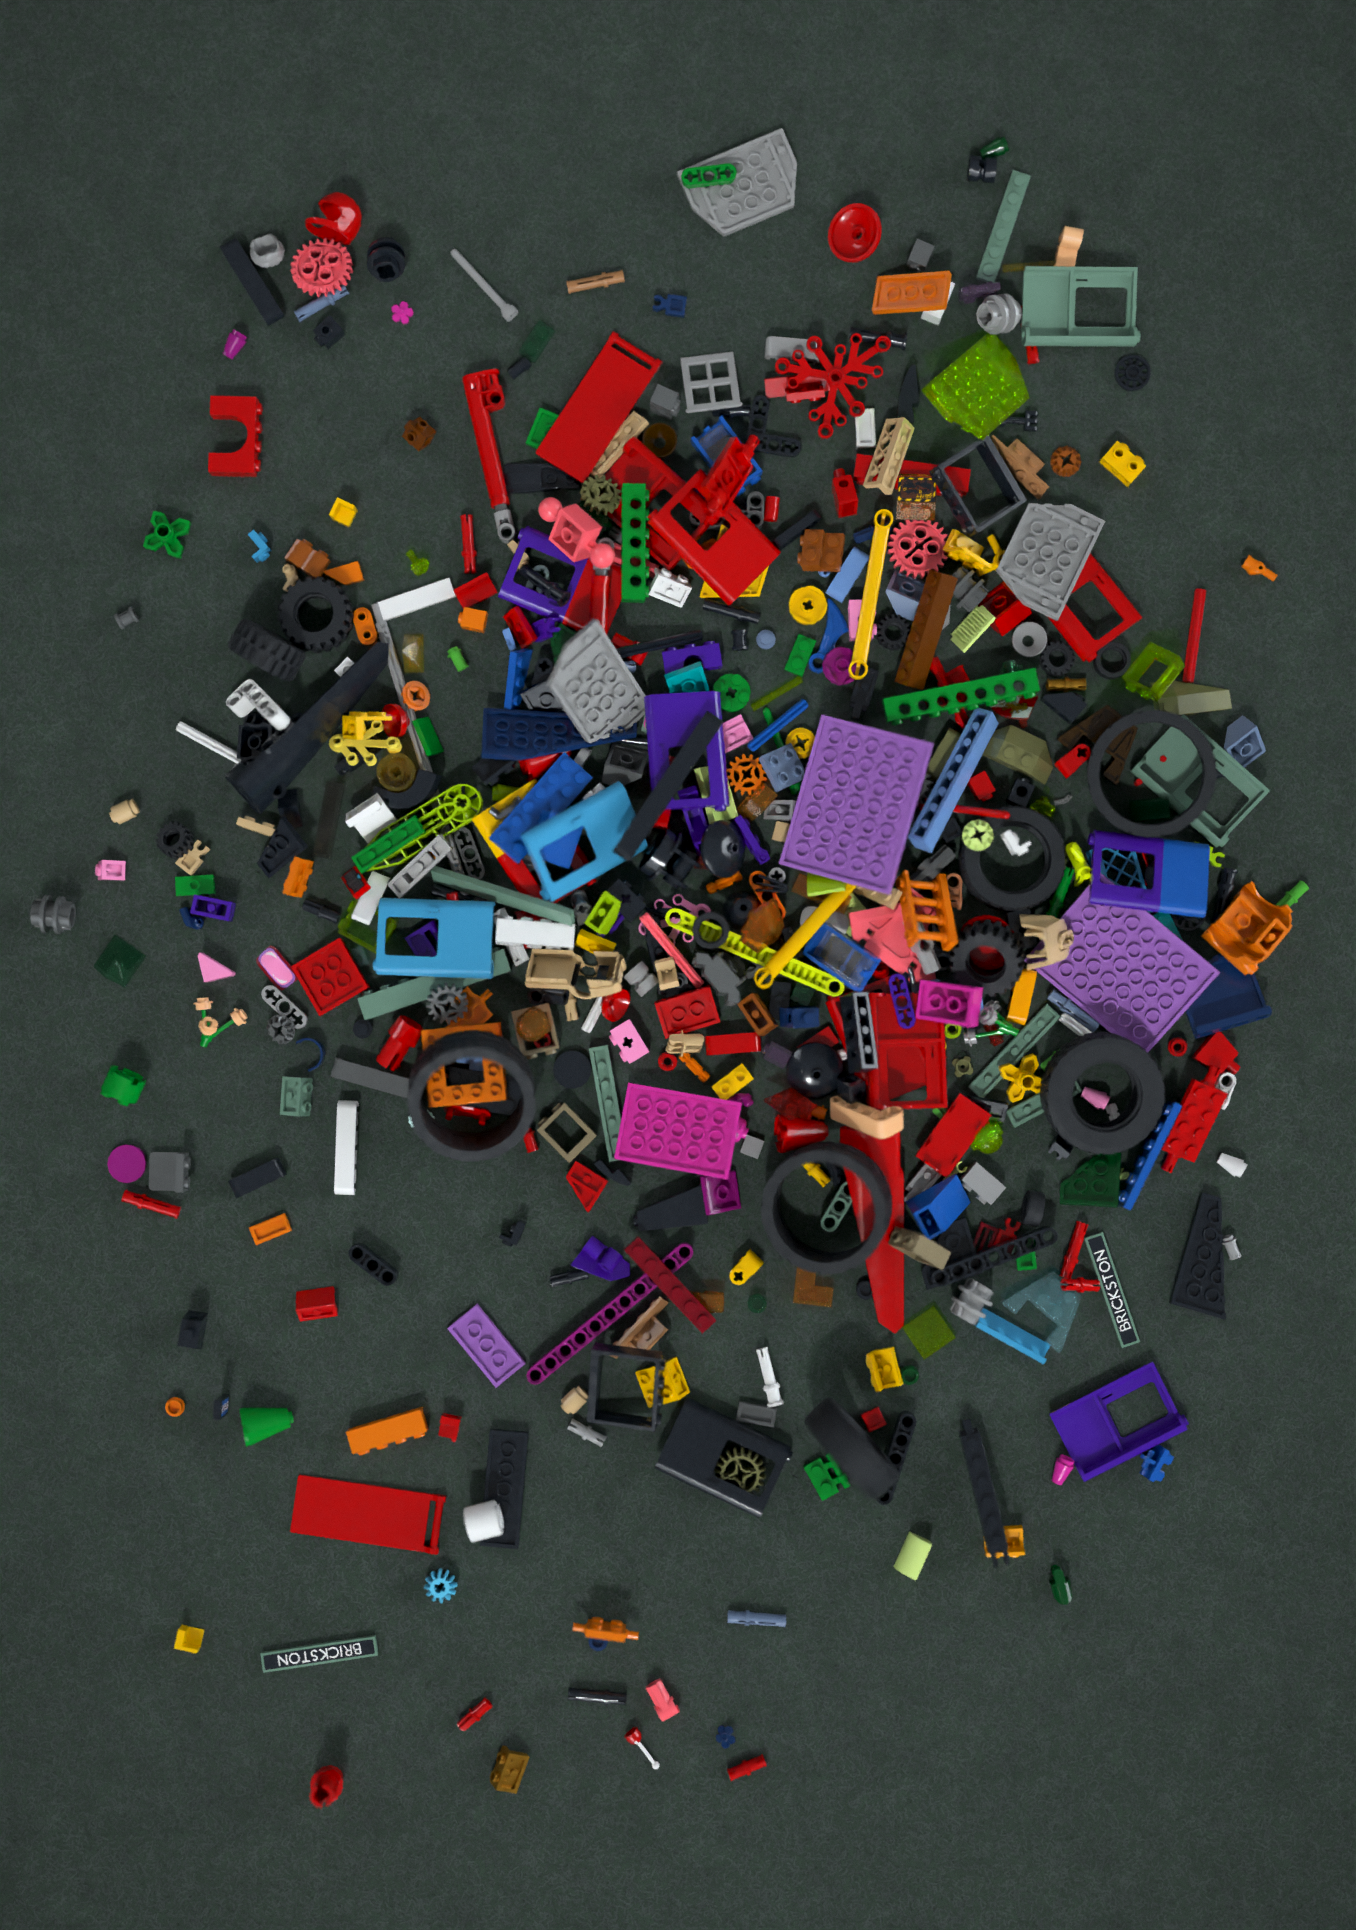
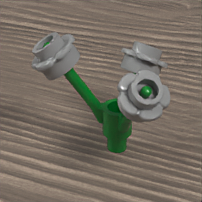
(988, 1016)

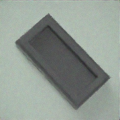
(756, 1414)

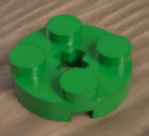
(737, 683)

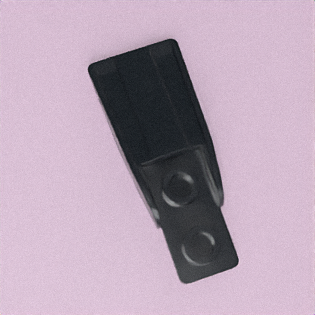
(536, 478)

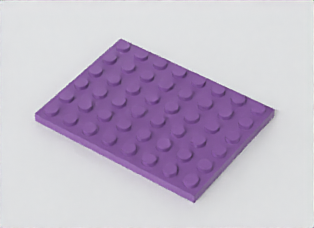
(856, 804)
(1127, 970)

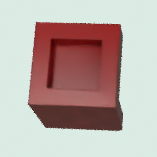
(449, 1426)

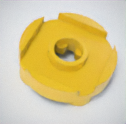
(809, 616)

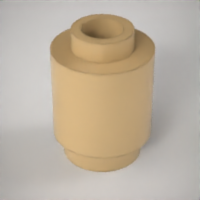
(124, 811)
(574, 1400)

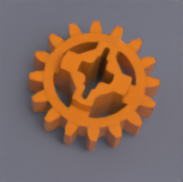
(739, 769)

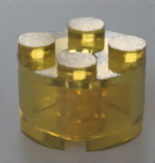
(391, 764)

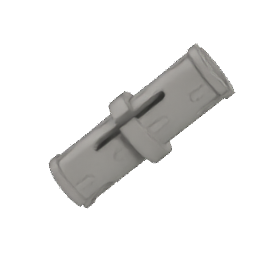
(586, 1432)

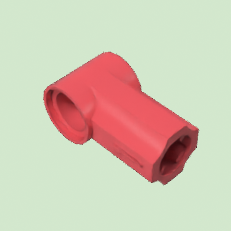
(663, 1702)

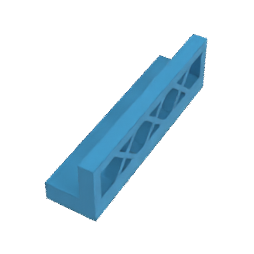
(1013, 1335)

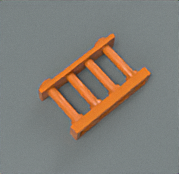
(942, 904)

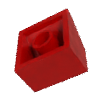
(1005, 608)

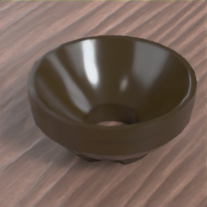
(664, 431)

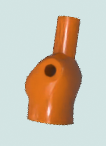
(1252, 568)

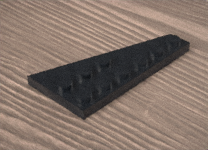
(1201, 1270)

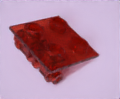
(791, 1104)

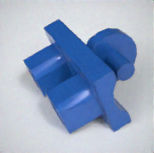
(1153, 1462)

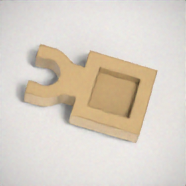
(192, 860)

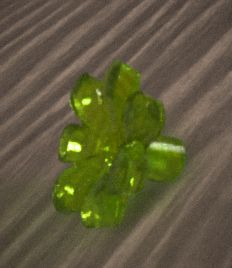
(1043, 806)

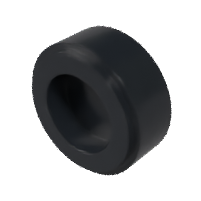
(864, 1290)

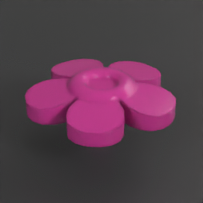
(402, 313)

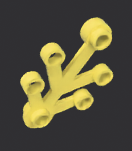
(361, 745)

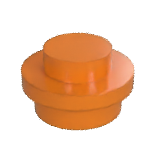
(175, 1406)

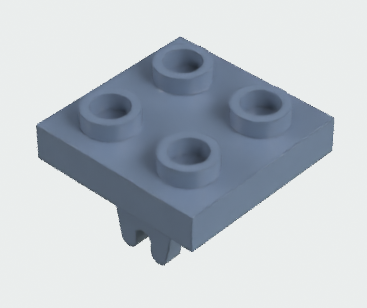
(783, 767)

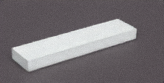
(416, 599)

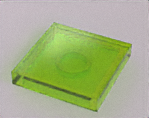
(928, 1332)

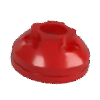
(399, 722)
(615, 1005)

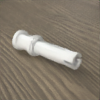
(771, 1386)

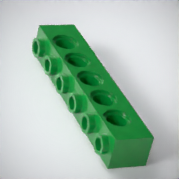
(630, 493)

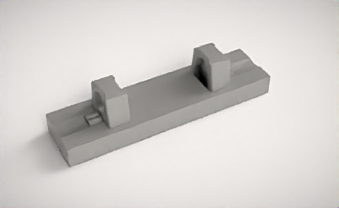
(420, 866)

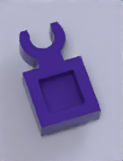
(544, 628)

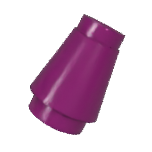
(234, 344)

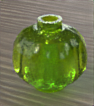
(988, 1138)

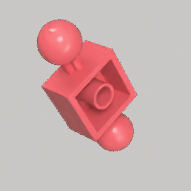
(575, 533)

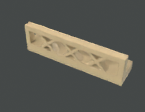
(893, 454)

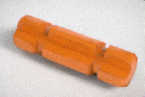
(723, 883)
(694, 1066)

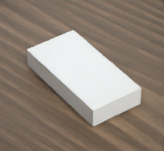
(865, 429)

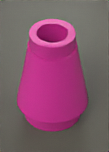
(1062, 1469)

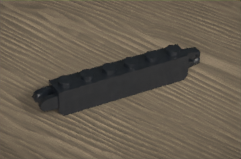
(983, 1492)

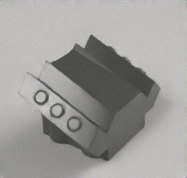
(721, 974)

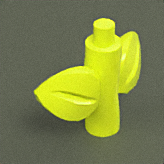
(1079, 863)

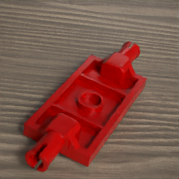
(728, 475)
(1194, 1119)

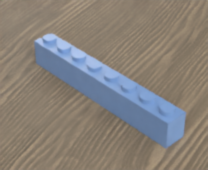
(953, 780)

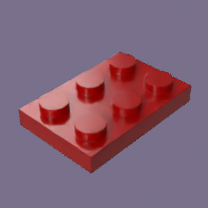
(687, 1011)

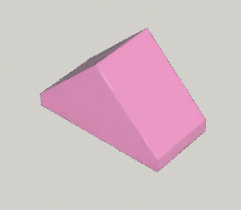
(212, 969)

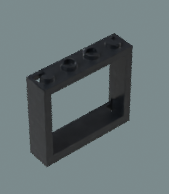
(999, 472)
(598, 1416)

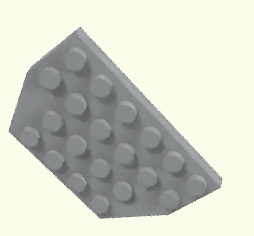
(761, 187)
(1048, 555)
(596, 685)

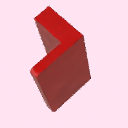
(475, 591)
(316, 1304)

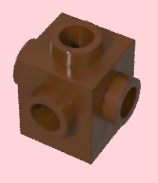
(418, 433)

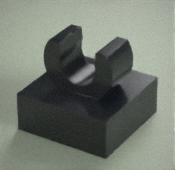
(1061, 1147)

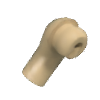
(291, 575)

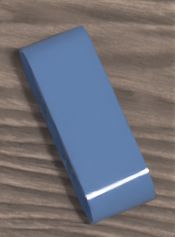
(849, 573)

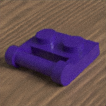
(420, 943)

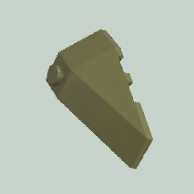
(1192, 699)

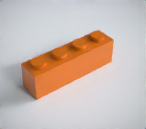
(387, 1430)

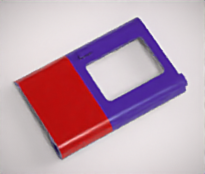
(576, 611)

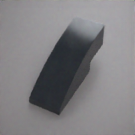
(908, 396)

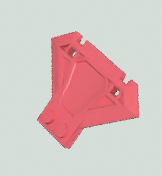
(888, 937)

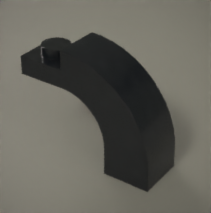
(420, 792)

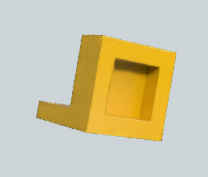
(343, 512)
(189, 1639)

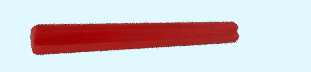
(1194, 635)

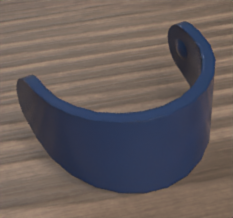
(322, 1051)

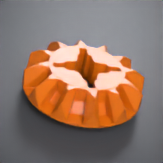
(423, 695)

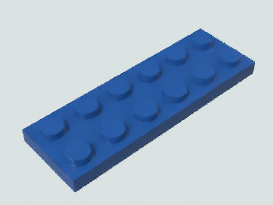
(553, 791)
(1151, 1150)

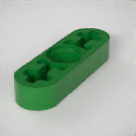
(705, 183)

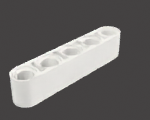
(345, 1147)

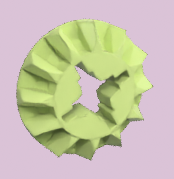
(969, 831)

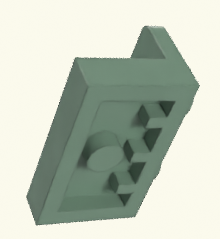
(296, 1096)

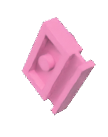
(735, 733)

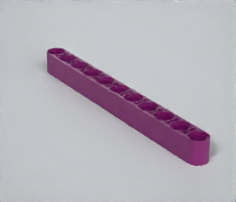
(605, 1321)

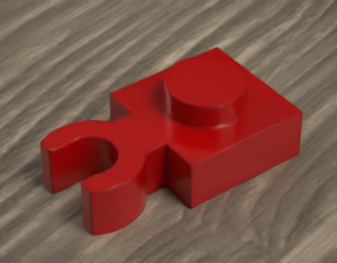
(1007, 1234)

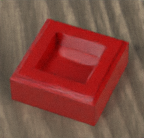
(873, 1419)

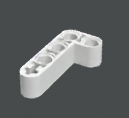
(251, 696)

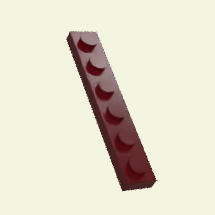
(670, 1284)

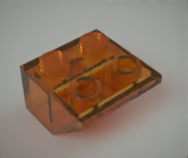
(763, 926)

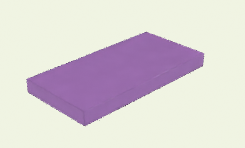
(486, 1345)

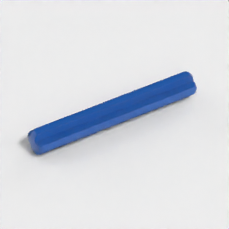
(777, 725)

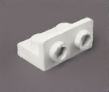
(670, 587)

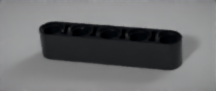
(252, 281)
(900, 1448)

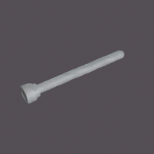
(506, 309)

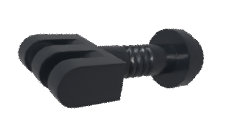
(1025, 421)

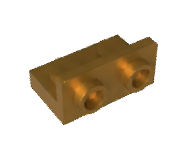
(508, 1770)

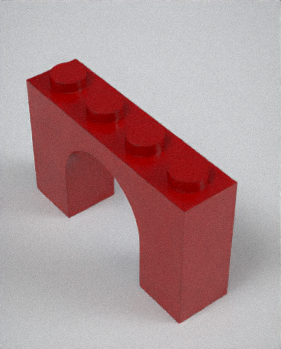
(245, 460)

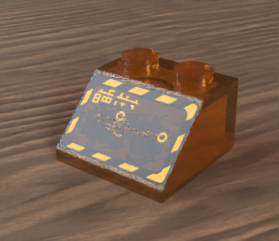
(916, 497)

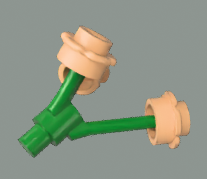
(209, 1026)

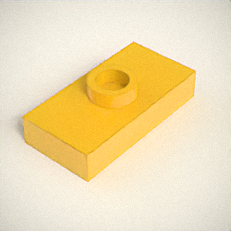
(593, 942)

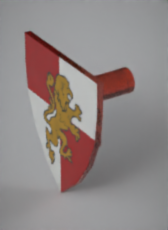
(1017, 709)

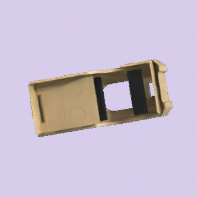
(561, 969)

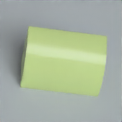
(912, 1555)

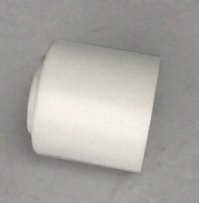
(483, 1520)

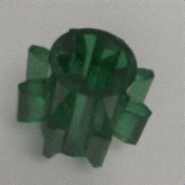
(1009, 667)

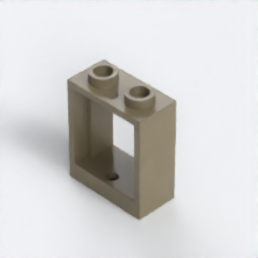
(530, 1054)
(557, 1110)
(919, 1247)

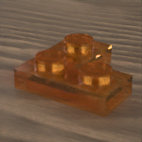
(808, 1293)

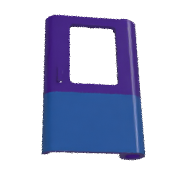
(1178, 876)

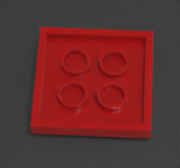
(330, 976)

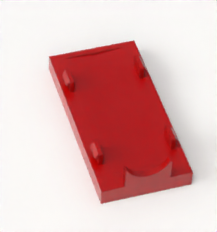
(952, 1135)

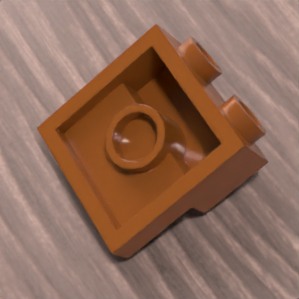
(821, 551)

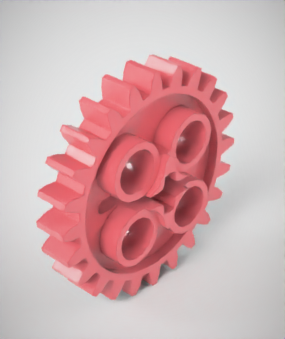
(321, 267)
(907, 534)

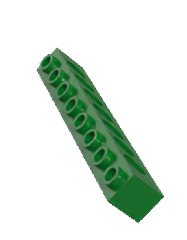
(1027, 678)

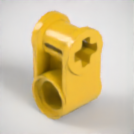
(748, 1265)

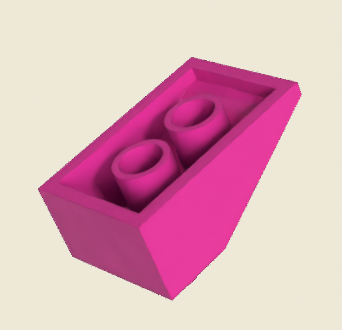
(949, 1003)

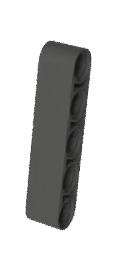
(370, 1077)

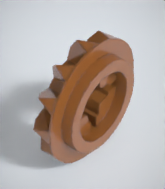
(1068, 469)

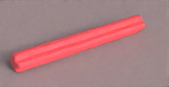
(670, 948)

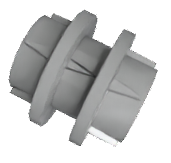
(999, 313)
(971, 1301)

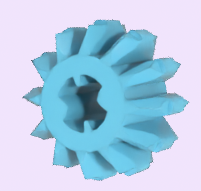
(445, 1591)

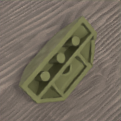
(1020, 753)

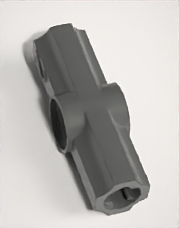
(933, 866)

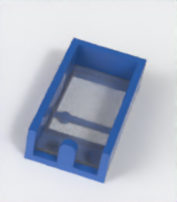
(712, 443)
(841, 957)

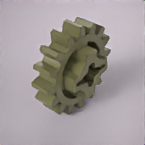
(609, 498)

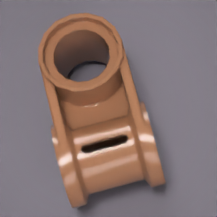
(955, 892)

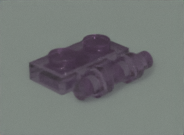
(972, 291)

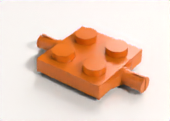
(477, 1009)
(605, 1630)

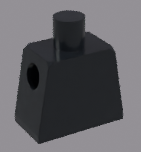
(192, 1330)

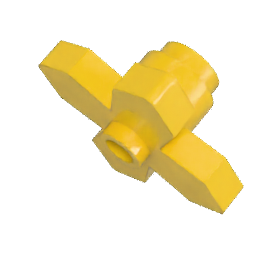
(1022, 1077)

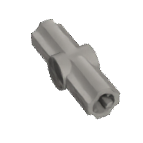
(926, 955)

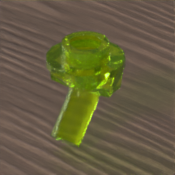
(418, 566)

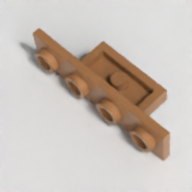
(1022, 465)
(646, 1329)

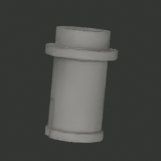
(1231, 1246)

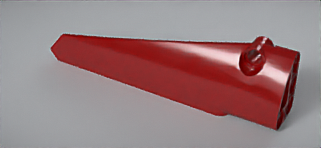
(886, 1264)

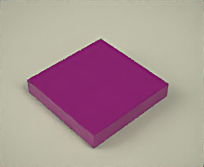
(720, 1194)

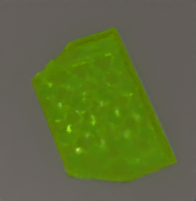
(979, 387)

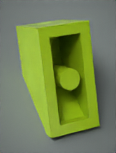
(604, 914)

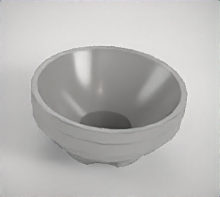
(1036, 632)

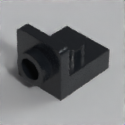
(517, 1230)

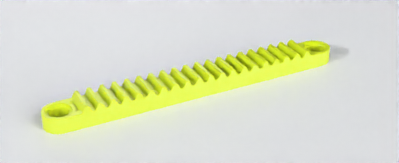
(794, 969)

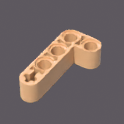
(1070, 241)
(867, 1119)

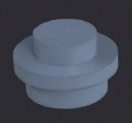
(765, 639)

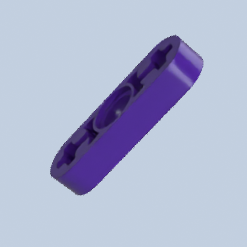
(909, 1005)

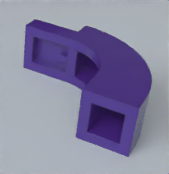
(694, 818)

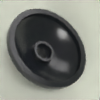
(722, 848)
(813, 1058)

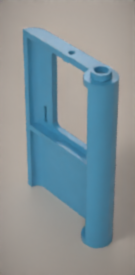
(605, 821)
(463, 938)

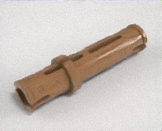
(595, 281)

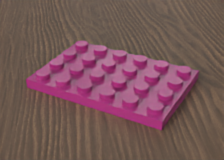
(678, 1131)

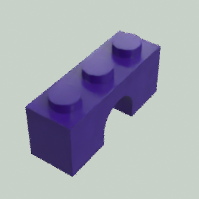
(708, 654)

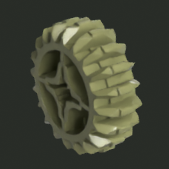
(748, 1471)

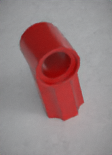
(621, 641)

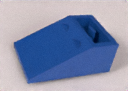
(938, 1206)

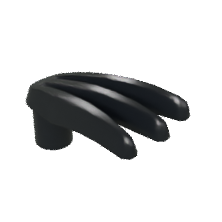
(505, 811)
(778, 887)

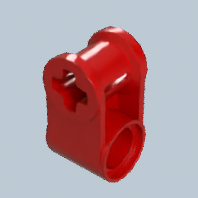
(1070, 761)

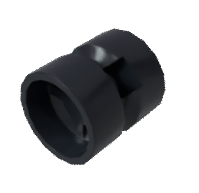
(981, 169)

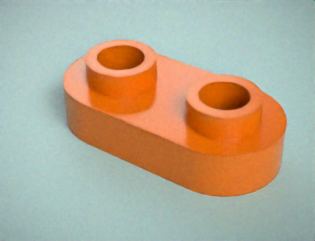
(364, 626)

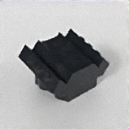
(252, 736)

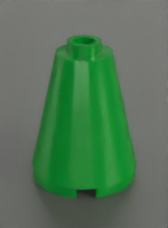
(264, 1422)

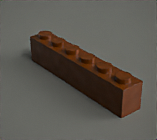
(926, 629)

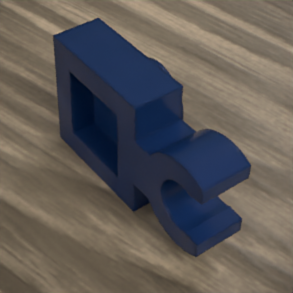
(674, 305)

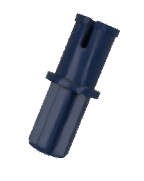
(866, 534)

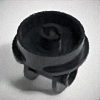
(659, 854)

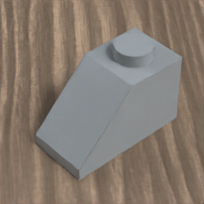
(780, 810)

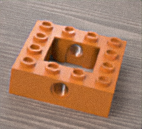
(494, 1074)

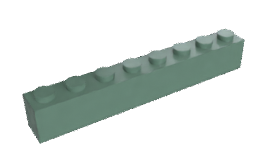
(414, 991)

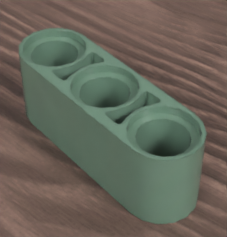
(831, 1212)

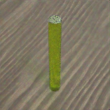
(776, 693)

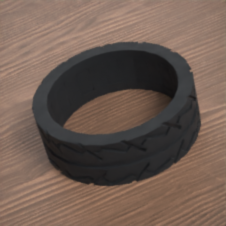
(1192, 812)
(483, 1144)
(789, 1245)

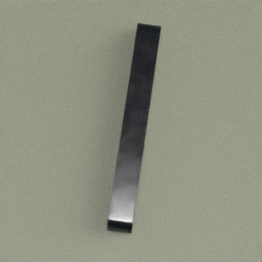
(667, 786)

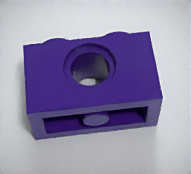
(213, 908)

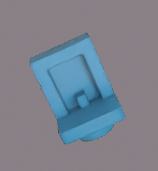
(259, 539)

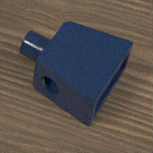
(800, 1016)

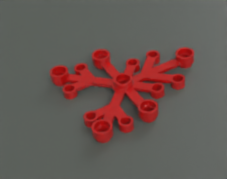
(854, 364)

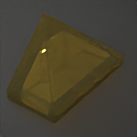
(413, 653)

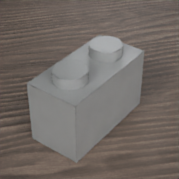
(983, 1183)

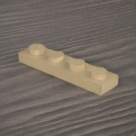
(631, 427)

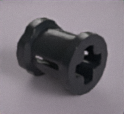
(739, 640)

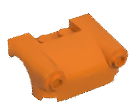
(1249, 929)

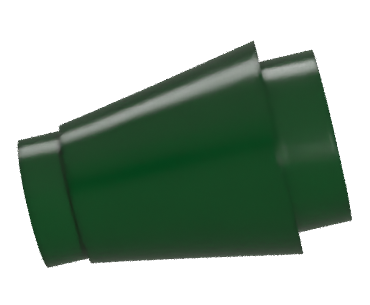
(995, 148)

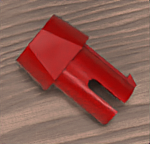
(403, 1035)
(326, 1785)

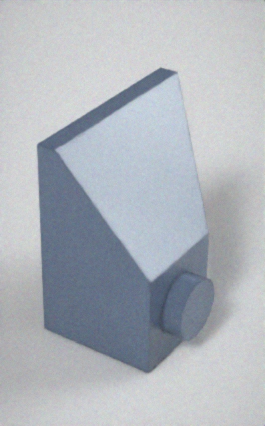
(904, 594)
(1243, 741)

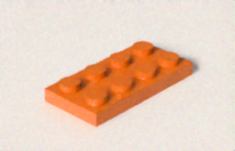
(911, 292)

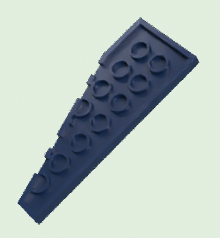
(535, 734)

